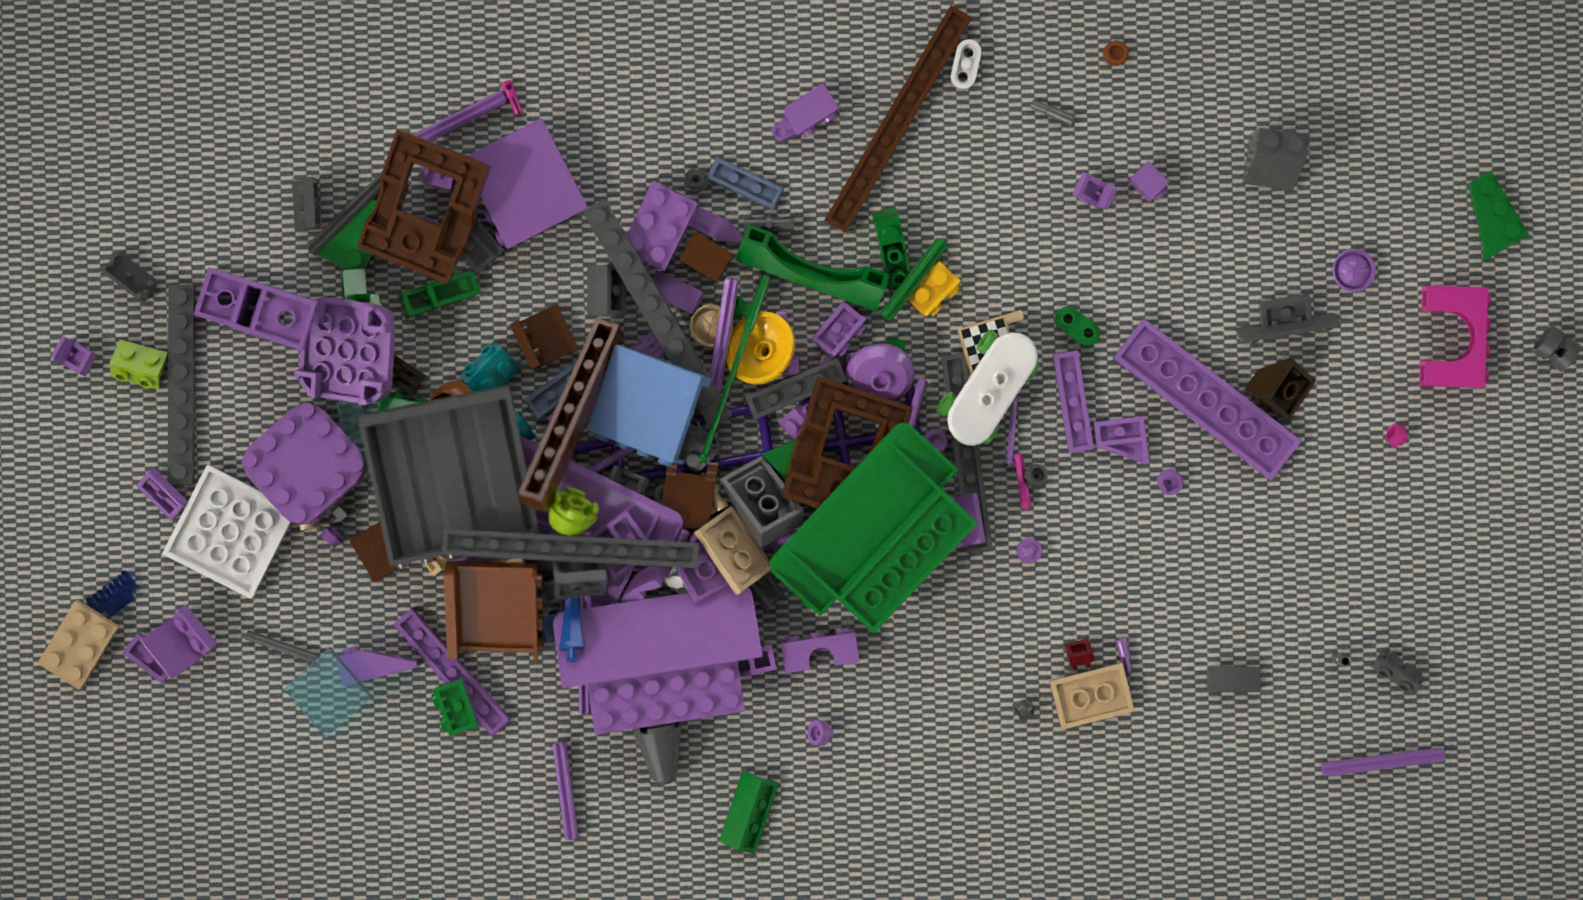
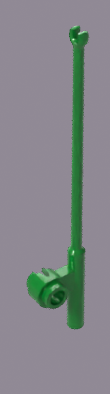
(751, 311)

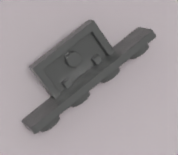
(1286, 317)

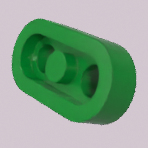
(1077, 326)

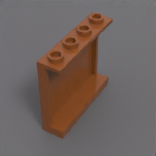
(493, 607)

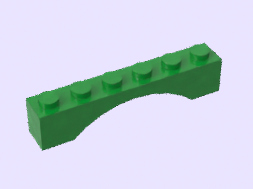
(858, 285)

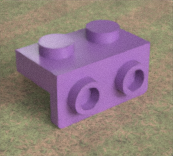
(839, 329)

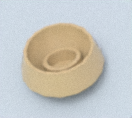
(704, 325)

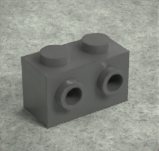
(605, 292)

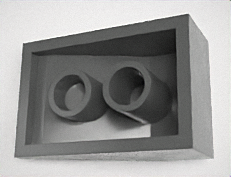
(758, 500)

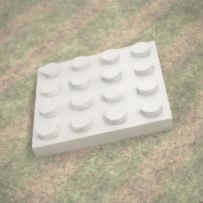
(228, 532)

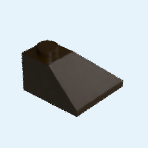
(1281, 387)

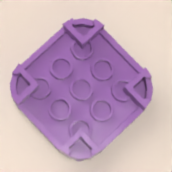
(348, 352)
(304, 464)

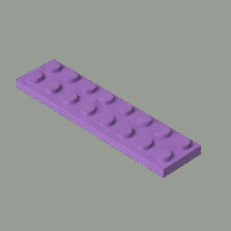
(1207, 399)

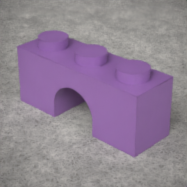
(841, 644)

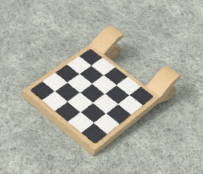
(972, 334)

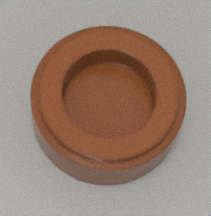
(1115, 53)

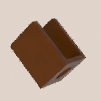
(706, 257)

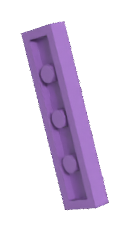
(1073, 401)

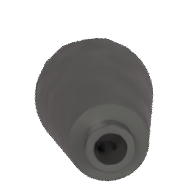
(660, 750)

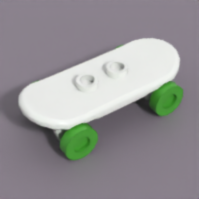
(991, 388)

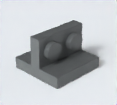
(578, 579)

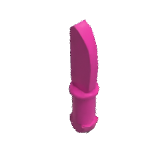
(1023, 486)

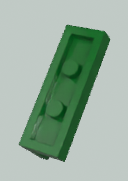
(748, 812)

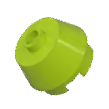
(572, 512)

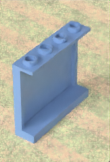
(646, 404)

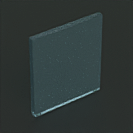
(328, 692)

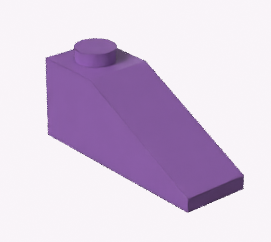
(372, 664)

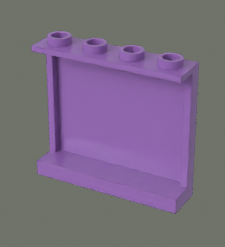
(527, 184)

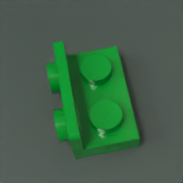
(454, 707)

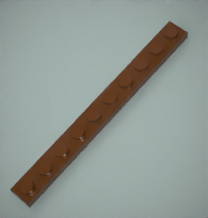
(898, 119)

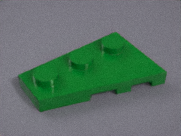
(1495, 216)
(343, 246)

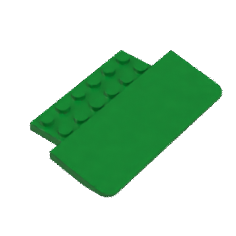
(877, 532)

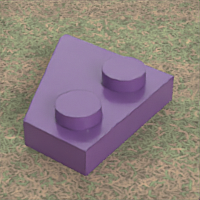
(1123, 437)

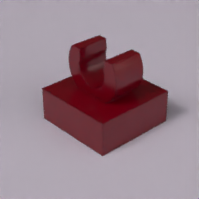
(1078, 653)

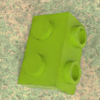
(138, 364)

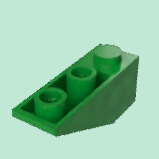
(891, 246)

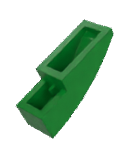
(438, 294)

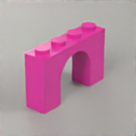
(1471, 307)

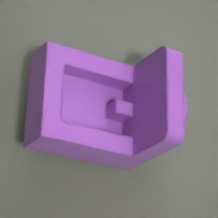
(1094, 191)
(74, 355)
(795, 418)

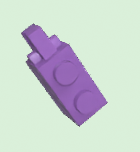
(805, 114)

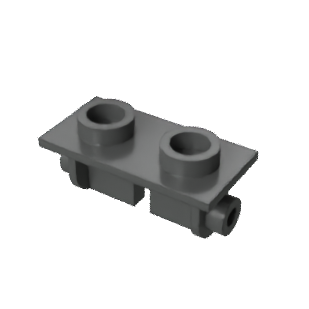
(1388, 667)

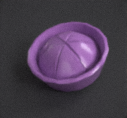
(1354, 270)

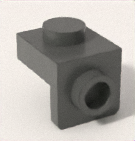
(628, 479)

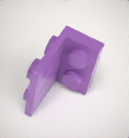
(179, 642)

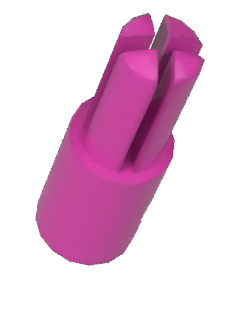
(511, 95)

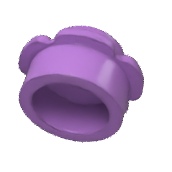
(332, 536)

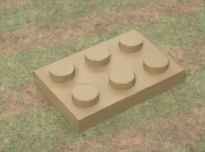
(733, 550)
(78, 644)
(1091, 695)

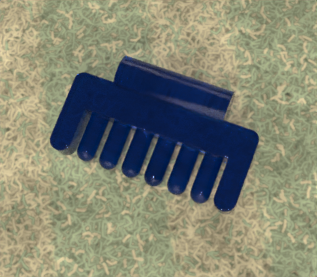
(117, 600)

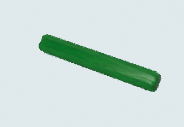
(913, 279)

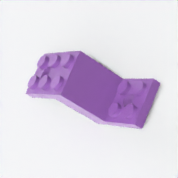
(256, 309)

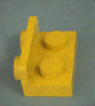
(933, 289)

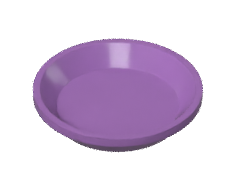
(881, 371)

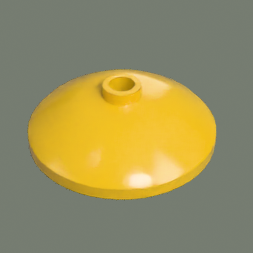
(769, 333)

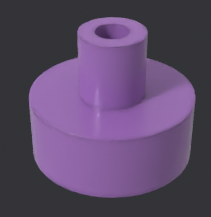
(819, 733)

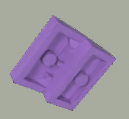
(622, 528)

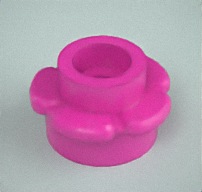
(1396, 435)

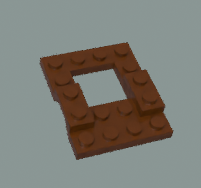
(410, 239)
(815, 477)

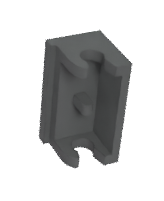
(129, 276)

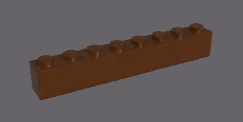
(570, 416)

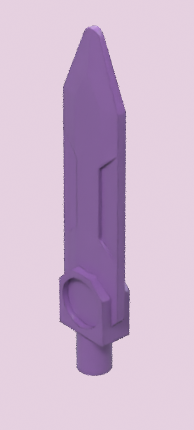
(715, 226)

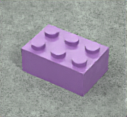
(661, 224)

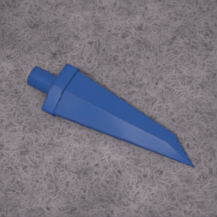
(571, 630)

